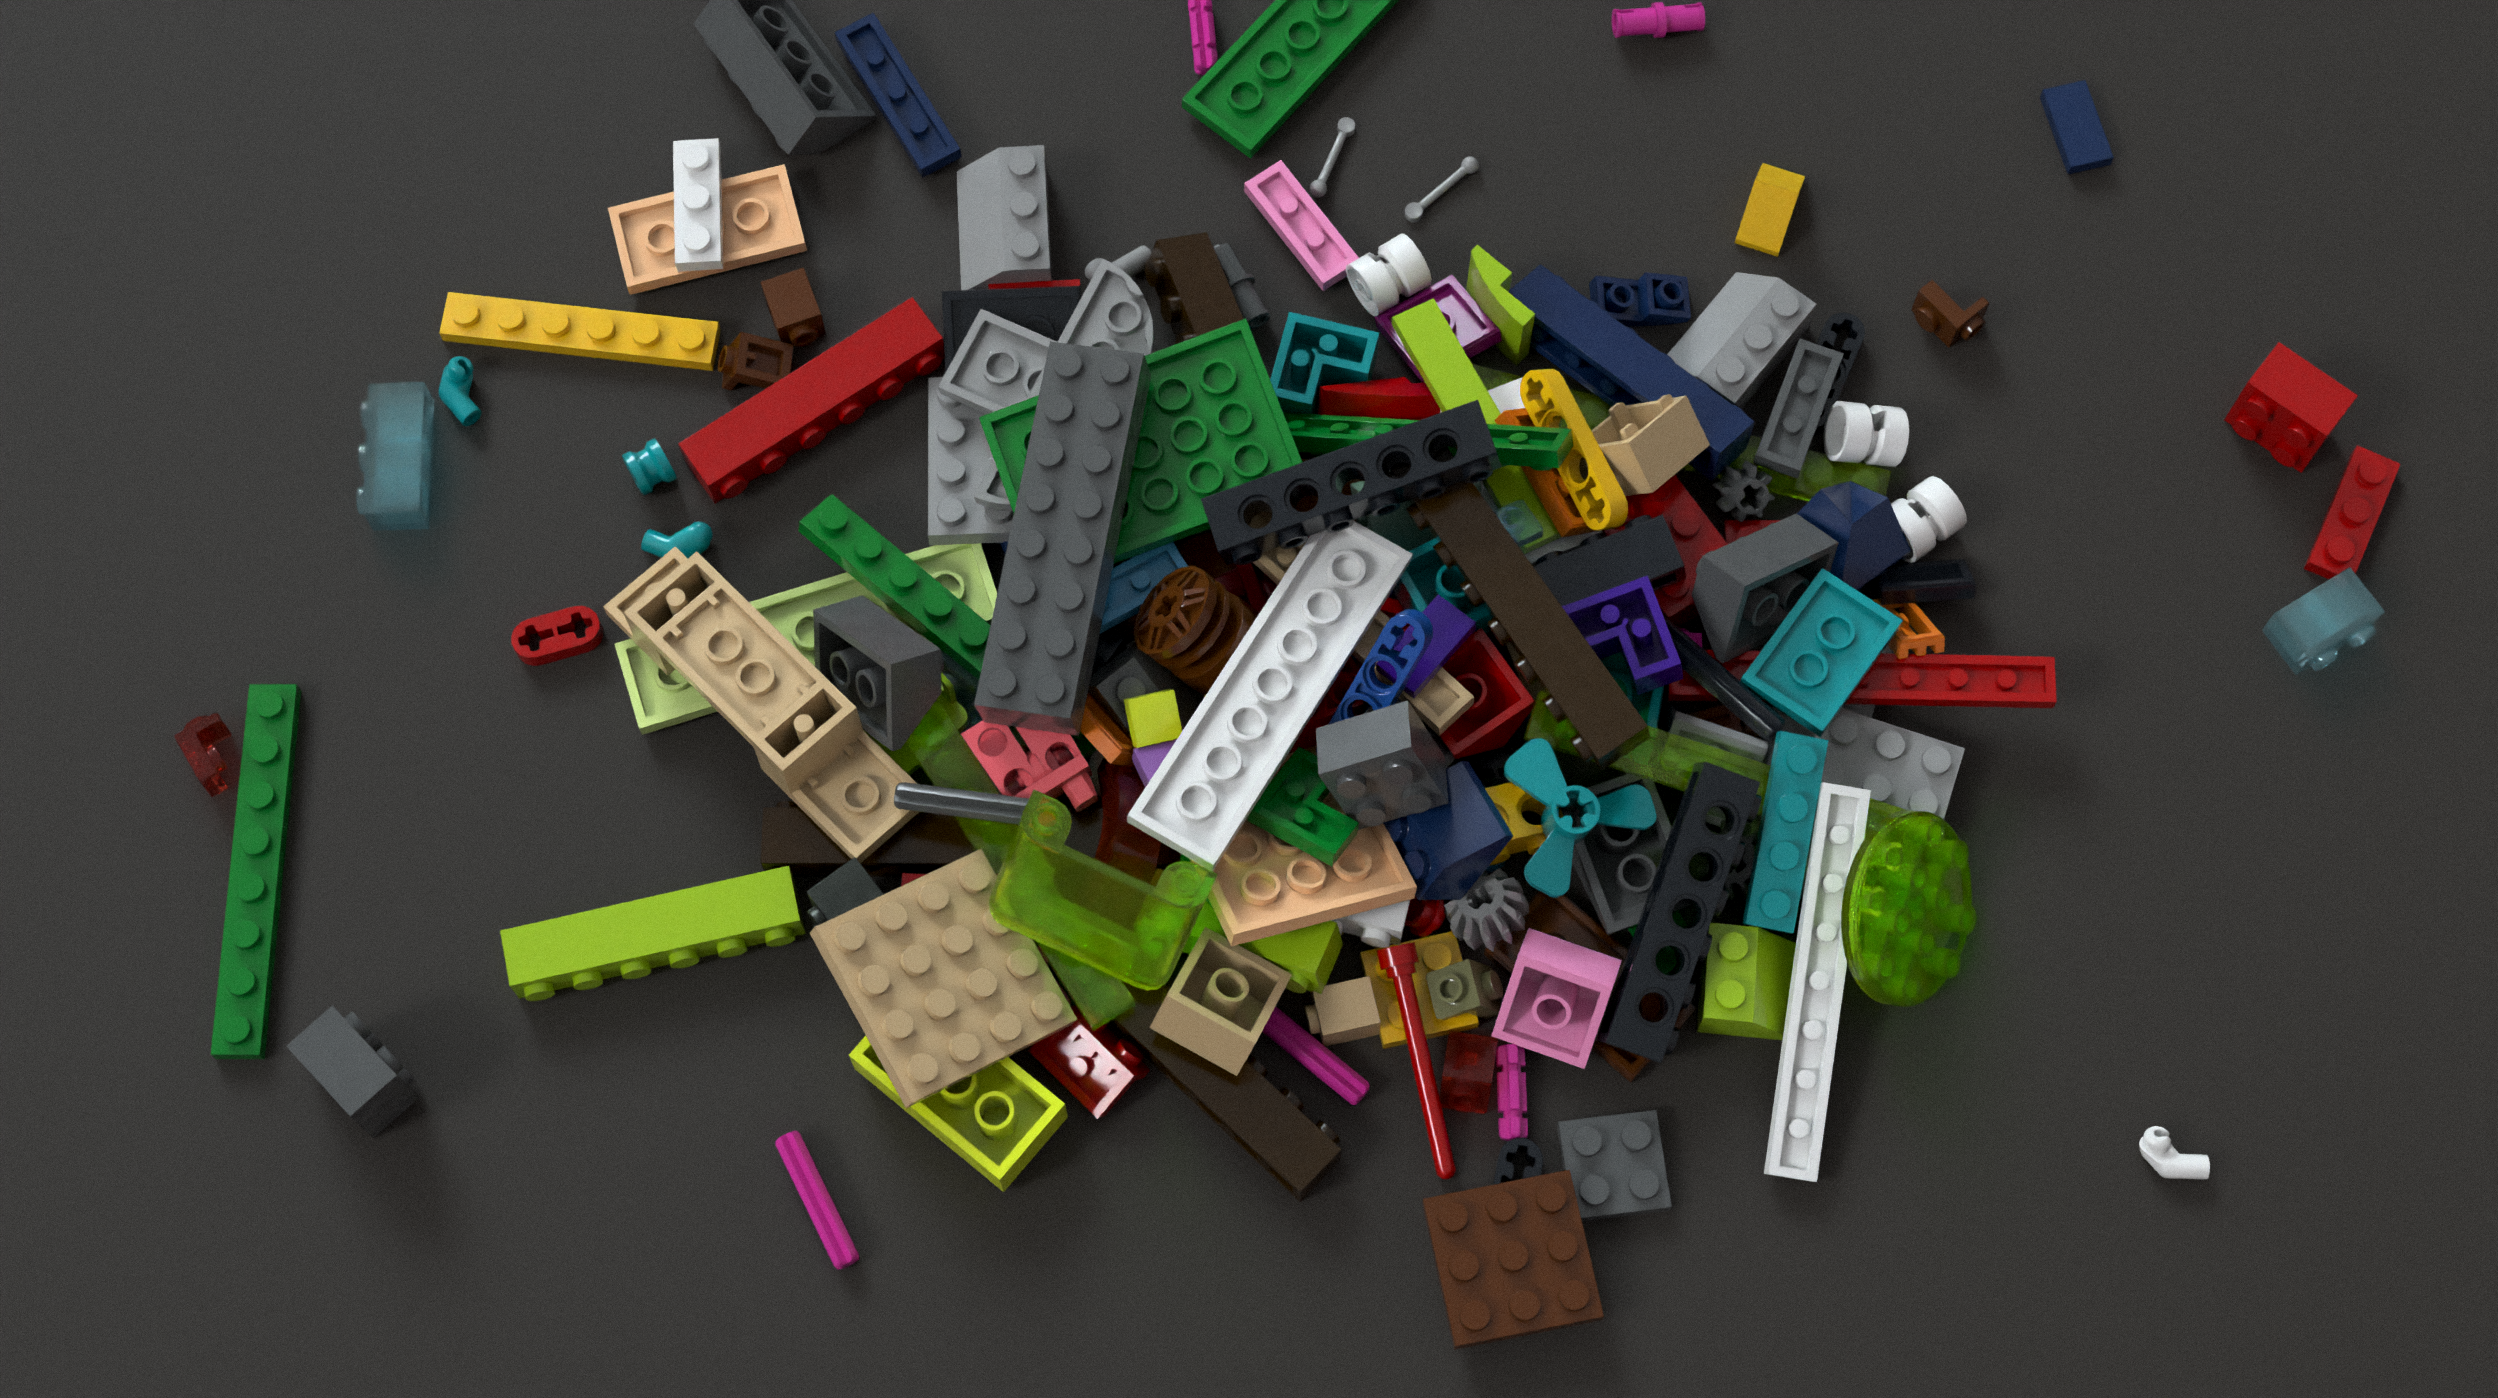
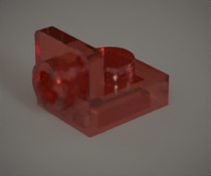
(199, 748)
(1468, 1072)

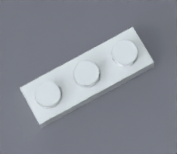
(698, 205)

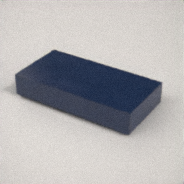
(2076, 127)

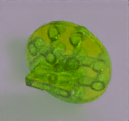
(1903, 905)

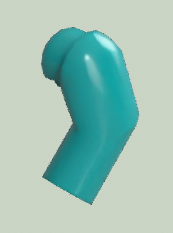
(455, 390)
(688, 540)

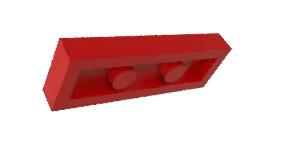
(2352, 513)

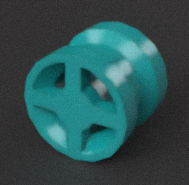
(649, 466)

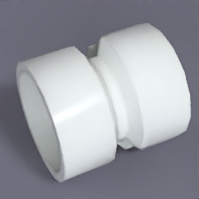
(1393, 272)
(1867, 434)
(1928, 515)

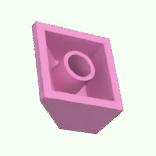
(1556, 998)

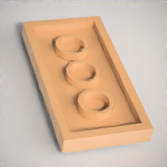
(756, 222)

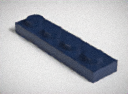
(898, 95)

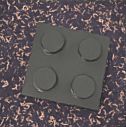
(1615, 1164)

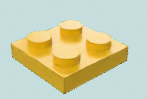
(1433, 954)

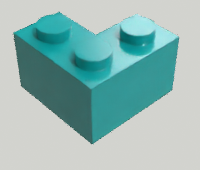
(1318, 355)

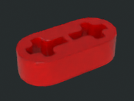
(557, 635)

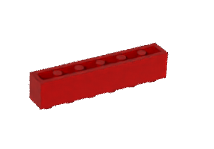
(813, 401)

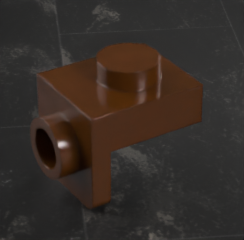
(1944, 318)

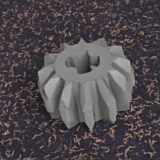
(1488, 911)

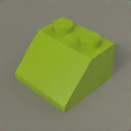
(1745, 982)

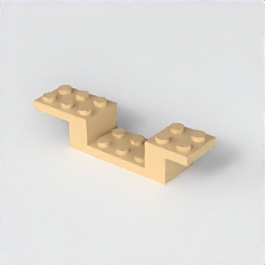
(770, 693)

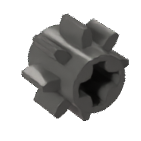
(1754, 486)

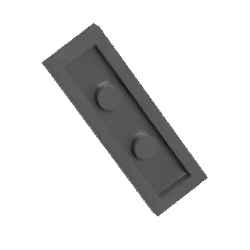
(1798, 408)

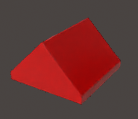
(1498, 695)

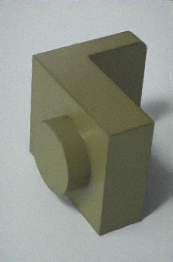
(1465, 989)

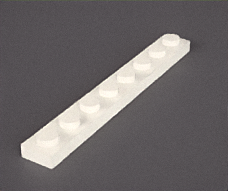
(1815, 987)

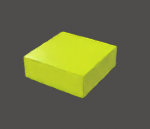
(1153, 718)

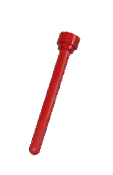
(1400, 966)

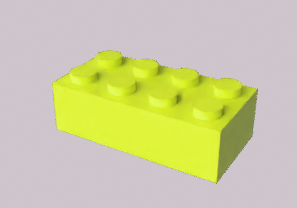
(988, 1119)

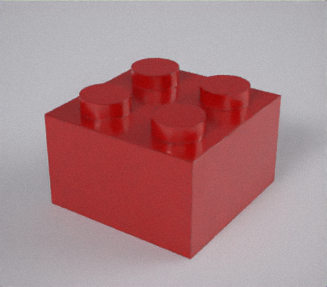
(2289, 407)

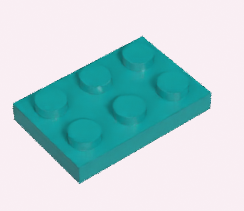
(1821, 652)

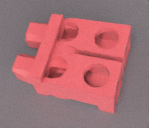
(1049, 766)

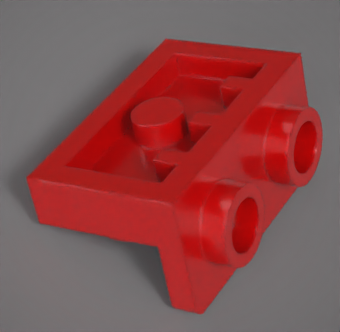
(1091, 1063)

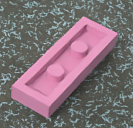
(1301, 224)

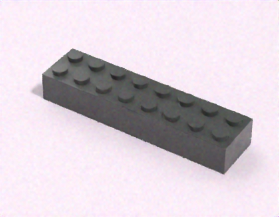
(1063, 539)

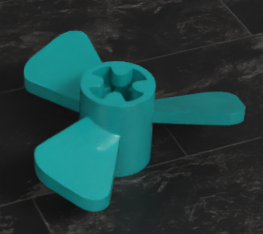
(1539, 775)

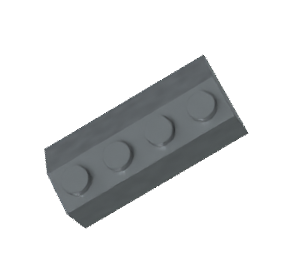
(784, 72)

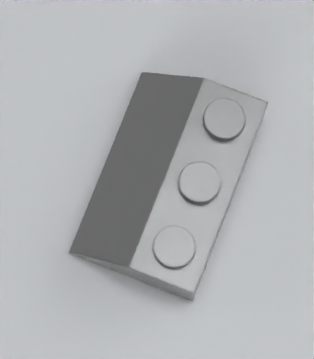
(1004, 218)
(1744, 335)

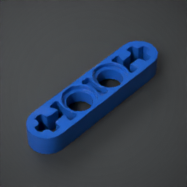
(1366, 684)

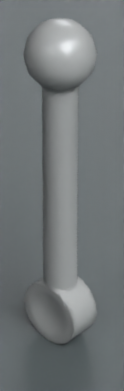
(1345, 128)
(1414, 210)

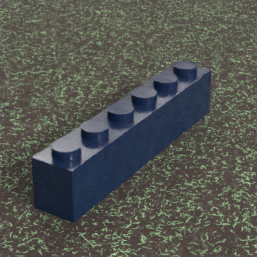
(1623, 366)

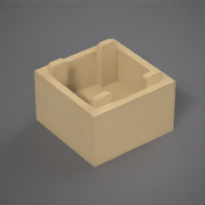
(1648, 442)

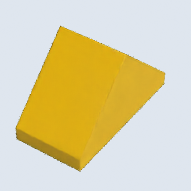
(1769, 209)

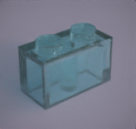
(2323, 622)

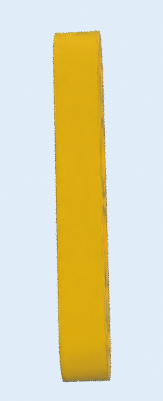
(1600, 495)

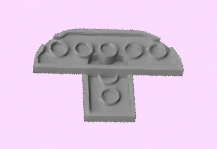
(1007, 362)
(1883, 758)

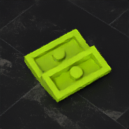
(1489, 287)

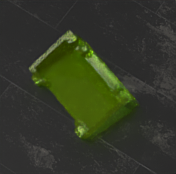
(1092, 907)

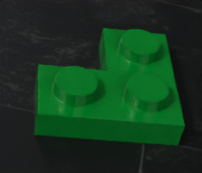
(1295, 811)

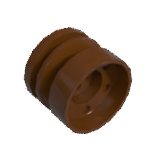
(1192, 626)

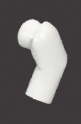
(2165, 1159)

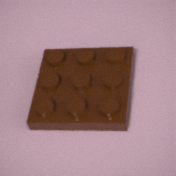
(1512, 1259)

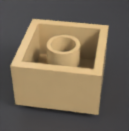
(1220, 1001)

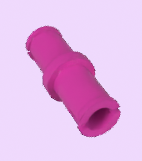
(1658, 20)

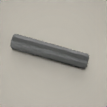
(959, 802)

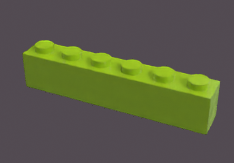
(652, 933)

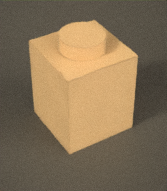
(1344, 1012)

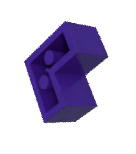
(1630, 623)

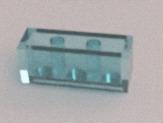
(396, 456)

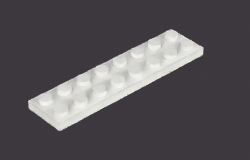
(1268, 692)

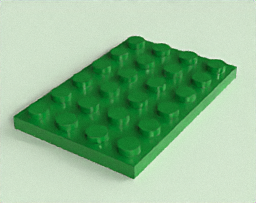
(1202, 431)

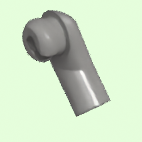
(1130, 263)

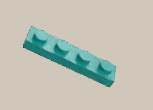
(1785, 832)

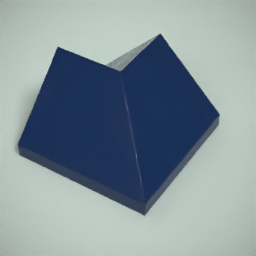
(1863, 526)

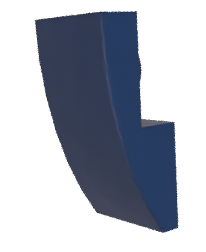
(1643, 302)

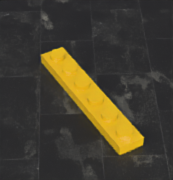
(580, 331)

